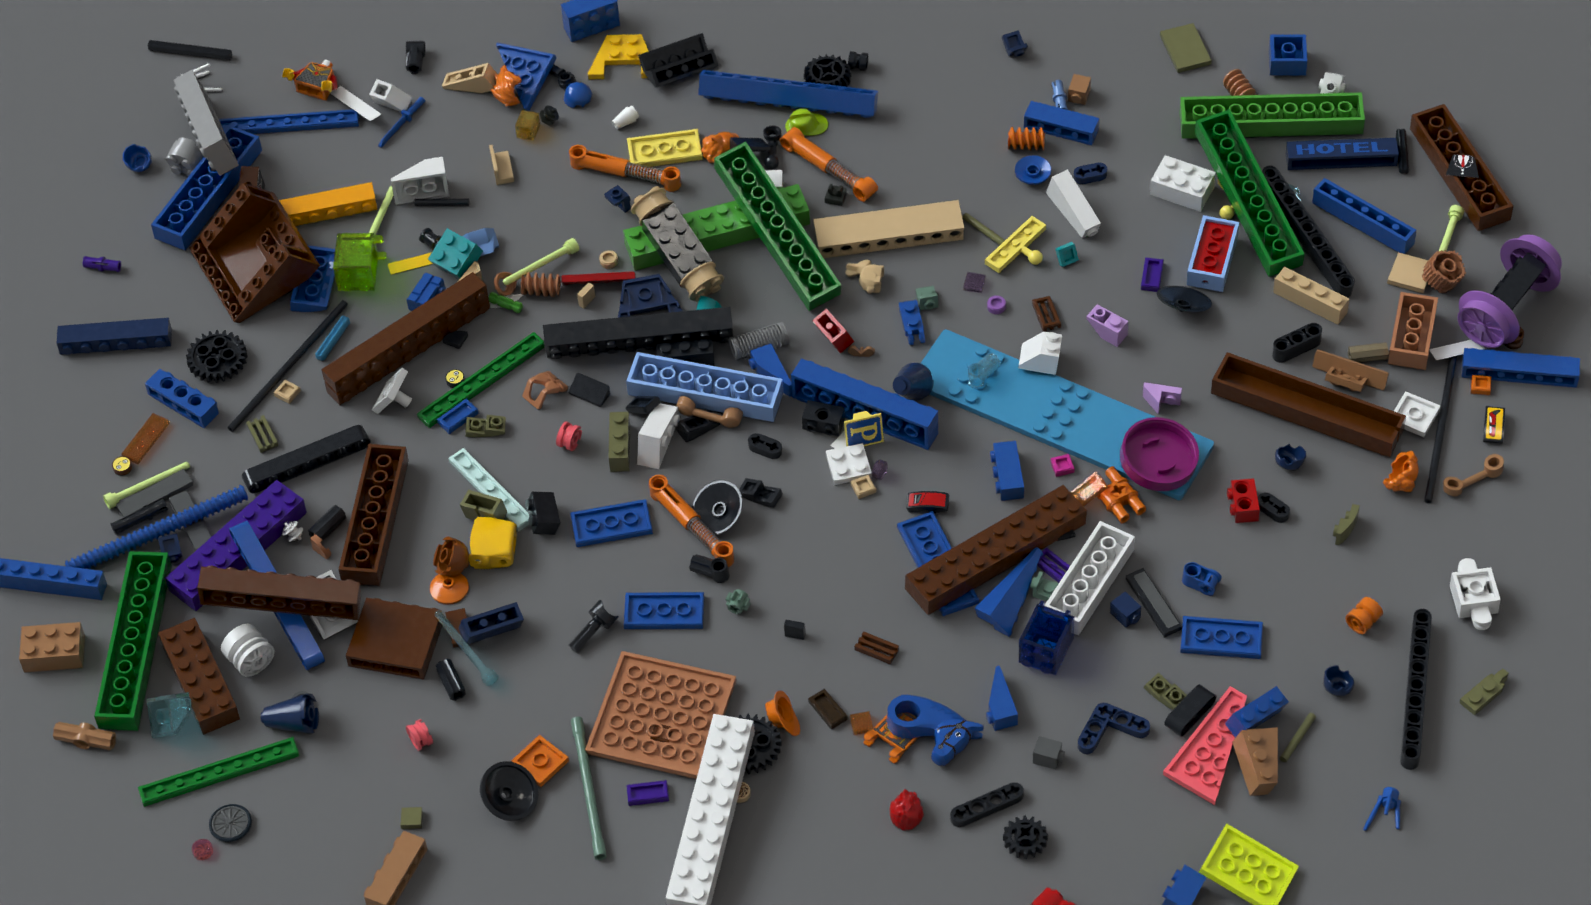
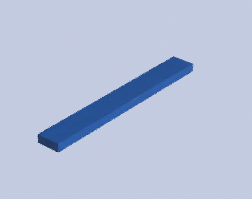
(294, 122)

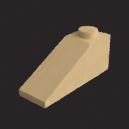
(472, 79)

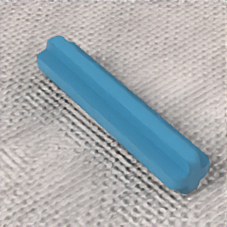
(332, 338)

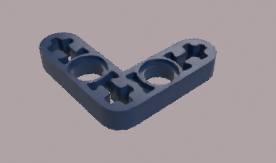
(1105, 721)

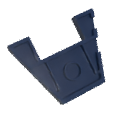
(646, 295)

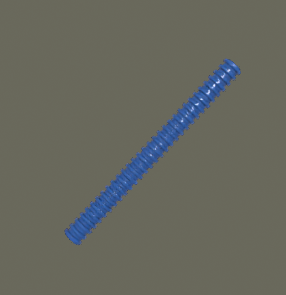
(159, 529)

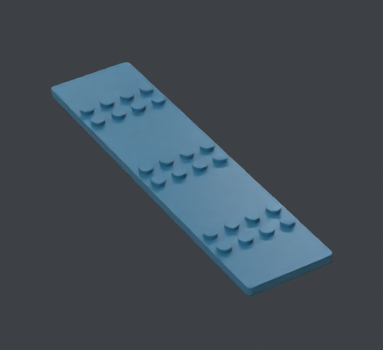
(1040, 405)

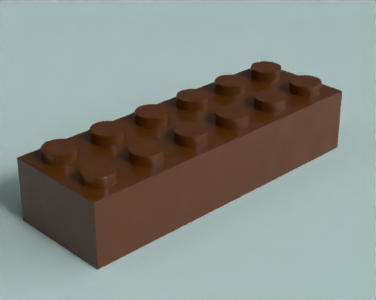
(199, 675)

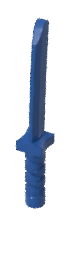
(406, 116)

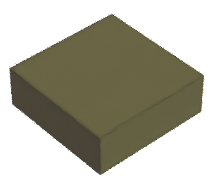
(411, 817)

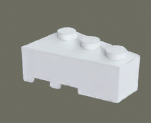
(656, 435)

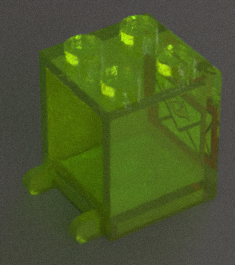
(357, 261)

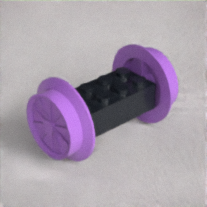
(1489, 317)

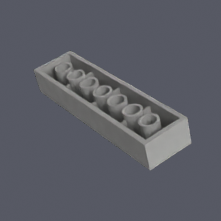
(205, 123)

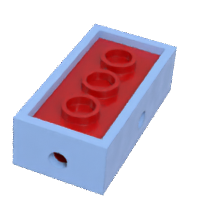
(1212, 253)

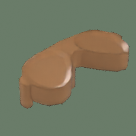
(867, 352)

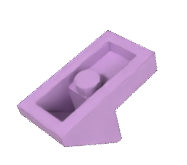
(1157, 394)

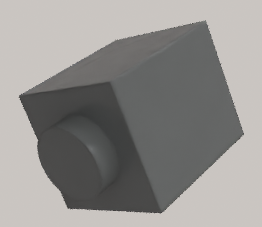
(1048, 753)

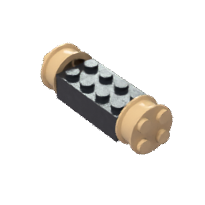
(677, 244)

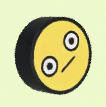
(454, 377)

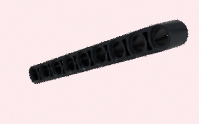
(1309, 234)
(1413, 695)

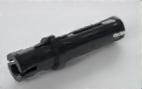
(139, 516)

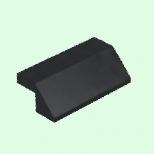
(677, 60)

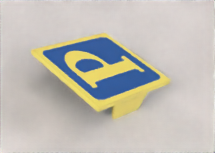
(864, 429)

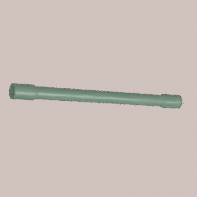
(597, 840)

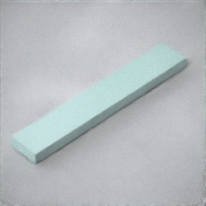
(488, 485)

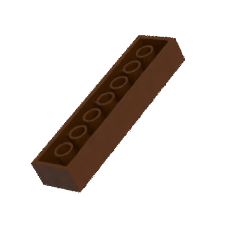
(1441, 139)
(374, 514)
(279, 592)

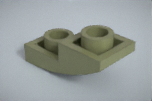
(487, 427)
(1346, 524)
(1164, 692)

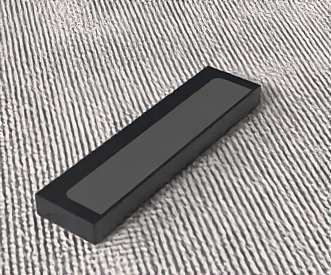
(1153, 602)

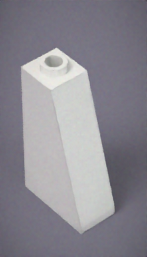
(1073, 204)

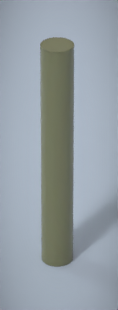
(982, 228)
(1297, 737)

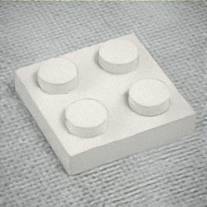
(1419, 413)
(848, 463)

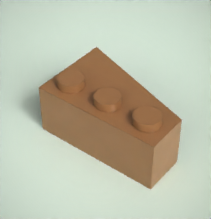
(1258, 759)

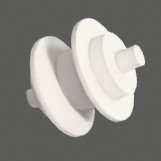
(293, 532)

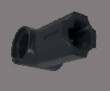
(415, 52)
(710, 567)

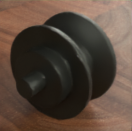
(549, 115)

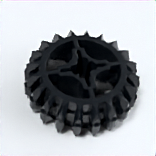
(826, 71)

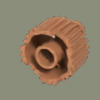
(1444, 270)

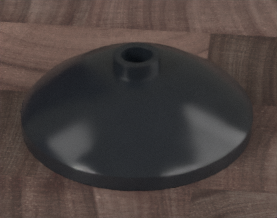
(516, 784)

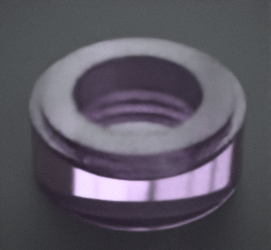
(880, 469)

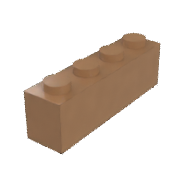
(396, 870)

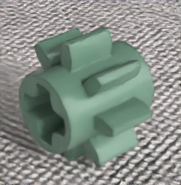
(737, 601)

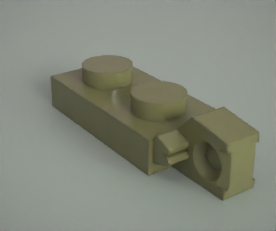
(1484, 692)

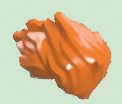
(504, 87)

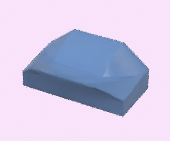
(485, 239)

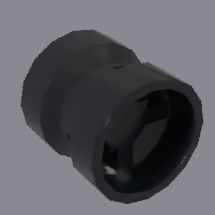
(858, 60)

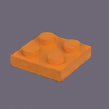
(541, 760)

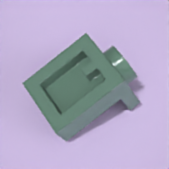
(927, 298)
(1042, 587)

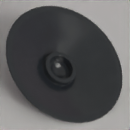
(1184, 298)
(718, 505)

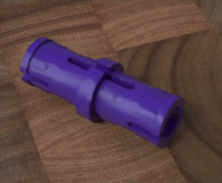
(113, 265)

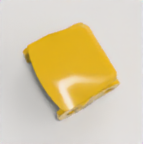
(492, 543)

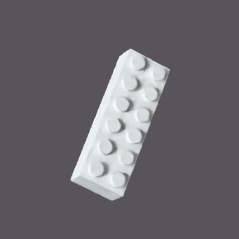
(1092, 573)

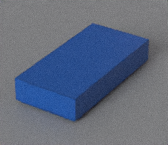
(457, 416)

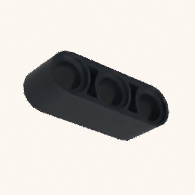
(1297, 342)
(1190, 710)

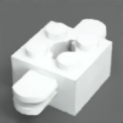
(1475, 593)

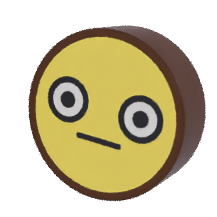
(122, 465)

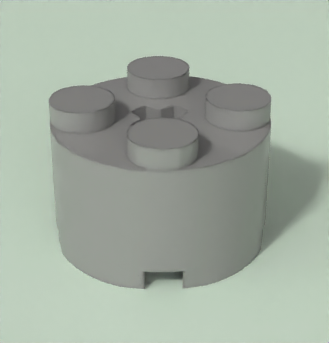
(184, 156)

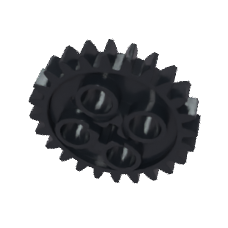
(216, 356)
(763, 753)

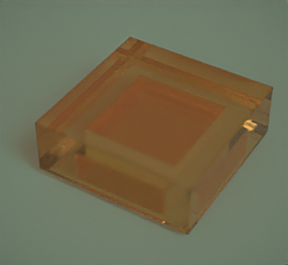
(861, 722)

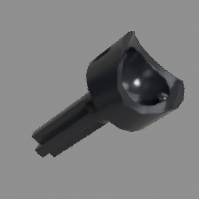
(600, 618)

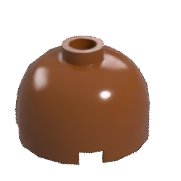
(451, 557)

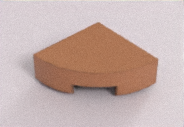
(319, 548)

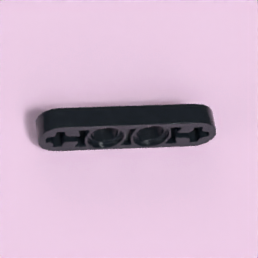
(989, 807)

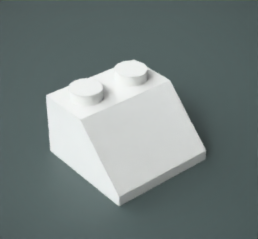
(1041, 353)

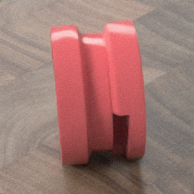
(568, 436)
(419, 734)

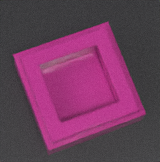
(1062, 465)

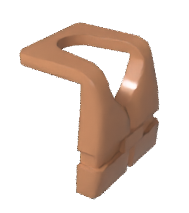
(551, 384)

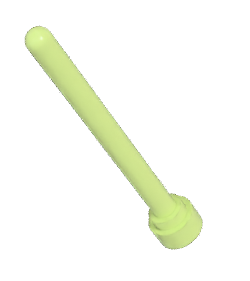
(381, 213)
(1455, 214)
(570, 247)
(112, 499)

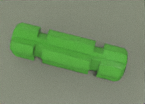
(505, 302)

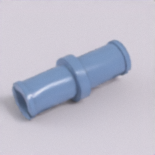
(1059, 95)

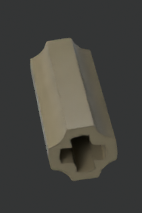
(1368, 352)

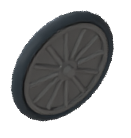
(230, 823)

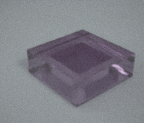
(974, 282)

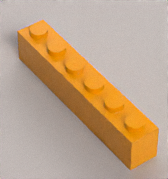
(330, 204)

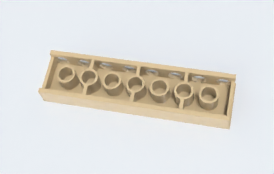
(889, 226)

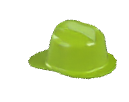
(807, 122)

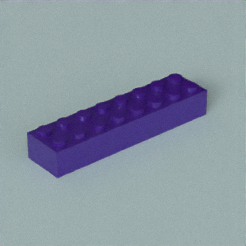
(267, 519)

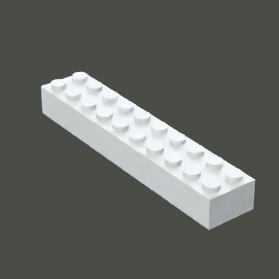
(711, 811)

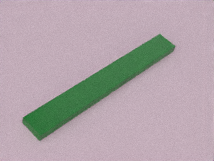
(482, 378)
(218, 771)

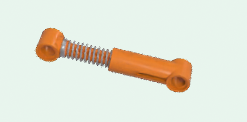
(795, 141)
(583, 158)
(689, 518)

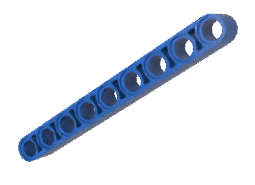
(292, 624)

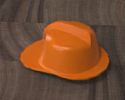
(782, 714)

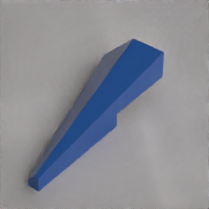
(1004, 601)

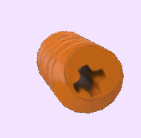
(1026, 138)

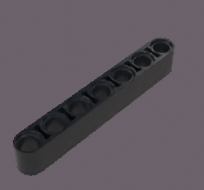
(306, 458)

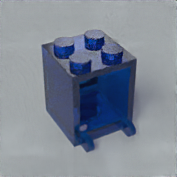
(1046, 639)

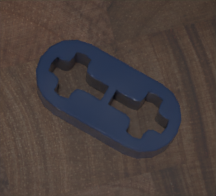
(1090, 173)

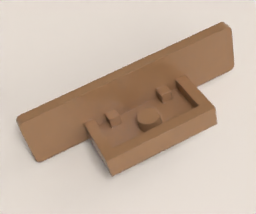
(1348, 372)

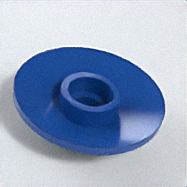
(1032, 170)

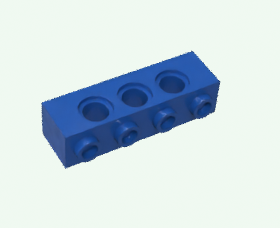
(182, 398)

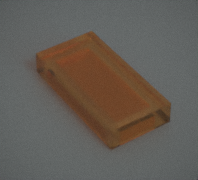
(1089, 488)

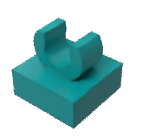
(1067, 254)

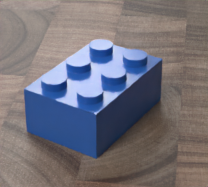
(589, 17)

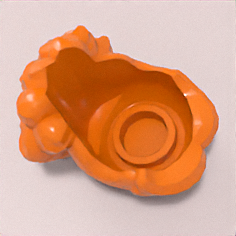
(716, 145)
(1404, 472)

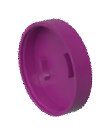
(1159, 454)

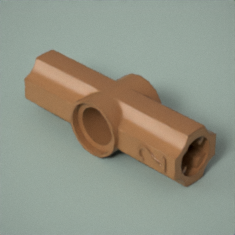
(84, 735)

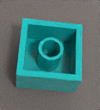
(454, 253)

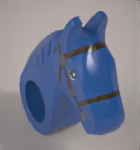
(933, 719)

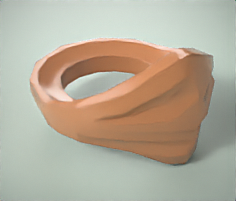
(509, 288)

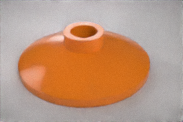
(449, 593)

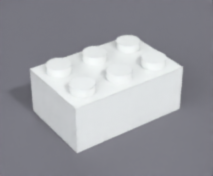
(1182, 183)

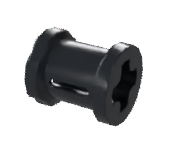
(428, 237)

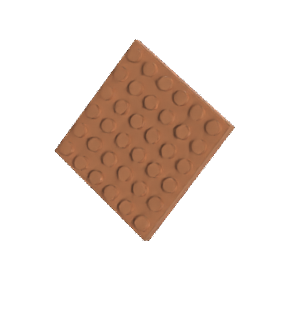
(655, 693)

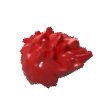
(906, 810)

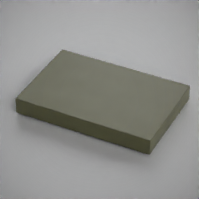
(1185, 48)

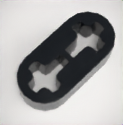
(763, 448)
(1273, 507)

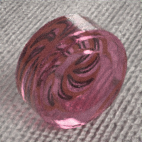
(202, 849)

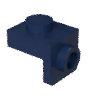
(1014, 44)
(619, 198)
(170, 545)

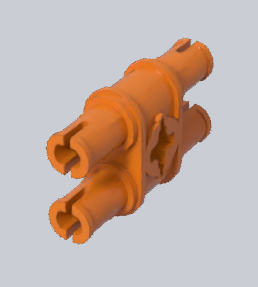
(1119, 494)

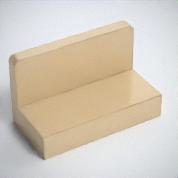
(501, 166)

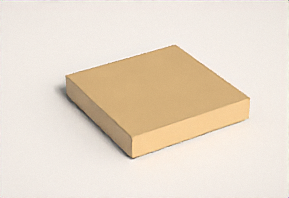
(1408, 273)

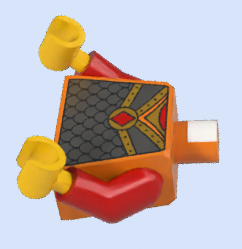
(314, 79)

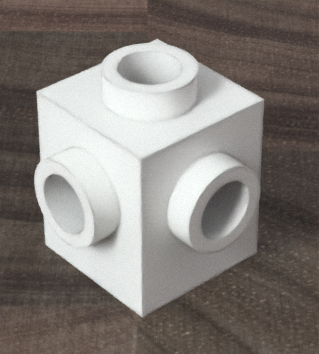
(1336, 79)

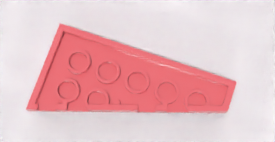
(1206, 753)

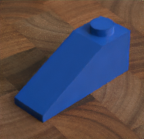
(767, 363)
(1001, 706)

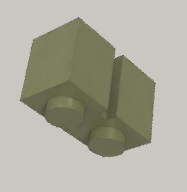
(482, 505)

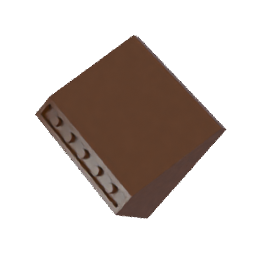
(252, 252)

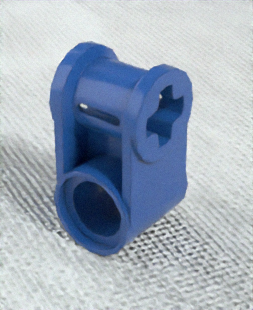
(1201, 578)

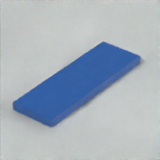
(927, 541)

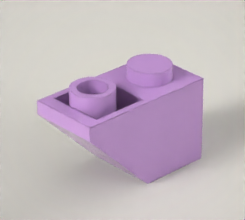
(1108, 325)

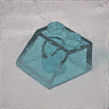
(168, 714)

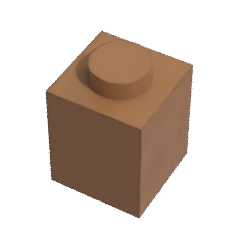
(1079, 89)

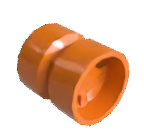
(1364, 615)

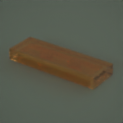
(145, 438)

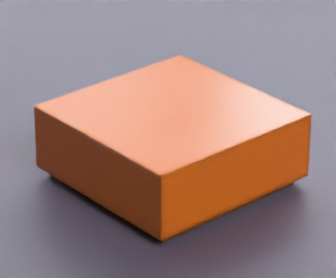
(1481, 384)

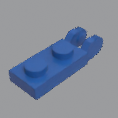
(911, 320)

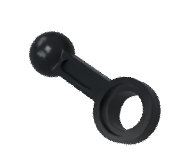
(564, 78)
(772, 162)

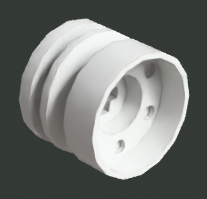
(247, 650)

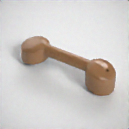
(731, 416)
(1492, 468)

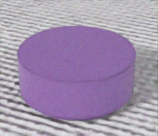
(996, 304)

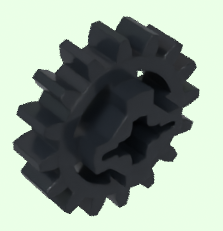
(1025, 837)

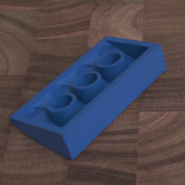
(315, 292)

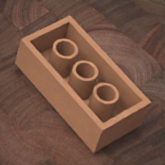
(1413, 330)

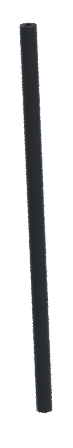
(286, 367)
(1440, 429)

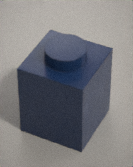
(1125, 609)

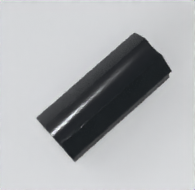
(327, 522)
(450, 679)

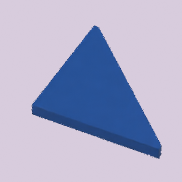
(532, 68)

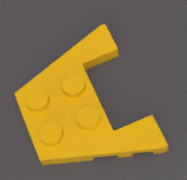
(618, 51)

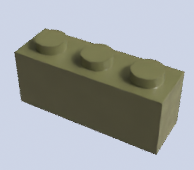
(619, 441)

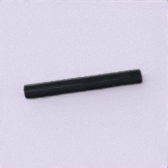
(193, 50)

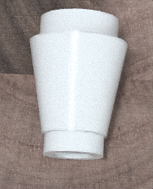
(625, 117)

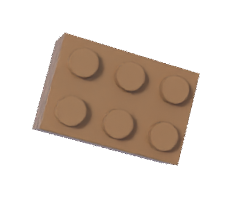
(52, 647)

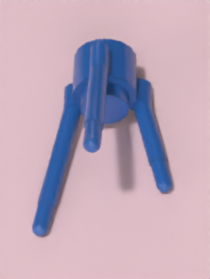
(1389, 800)

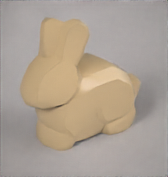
(869, 274)

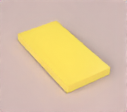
(665, 148)

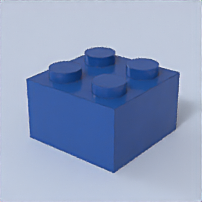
(1288, 54)

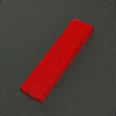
(597, 278)

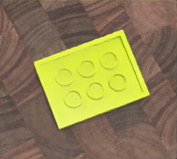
(1248, 868)

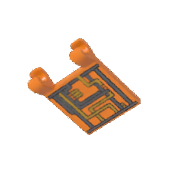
(900, 745)

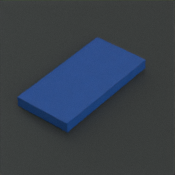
(611, 523)
(664, 610)
(1221, 637)

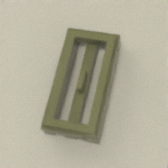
(257, 423)

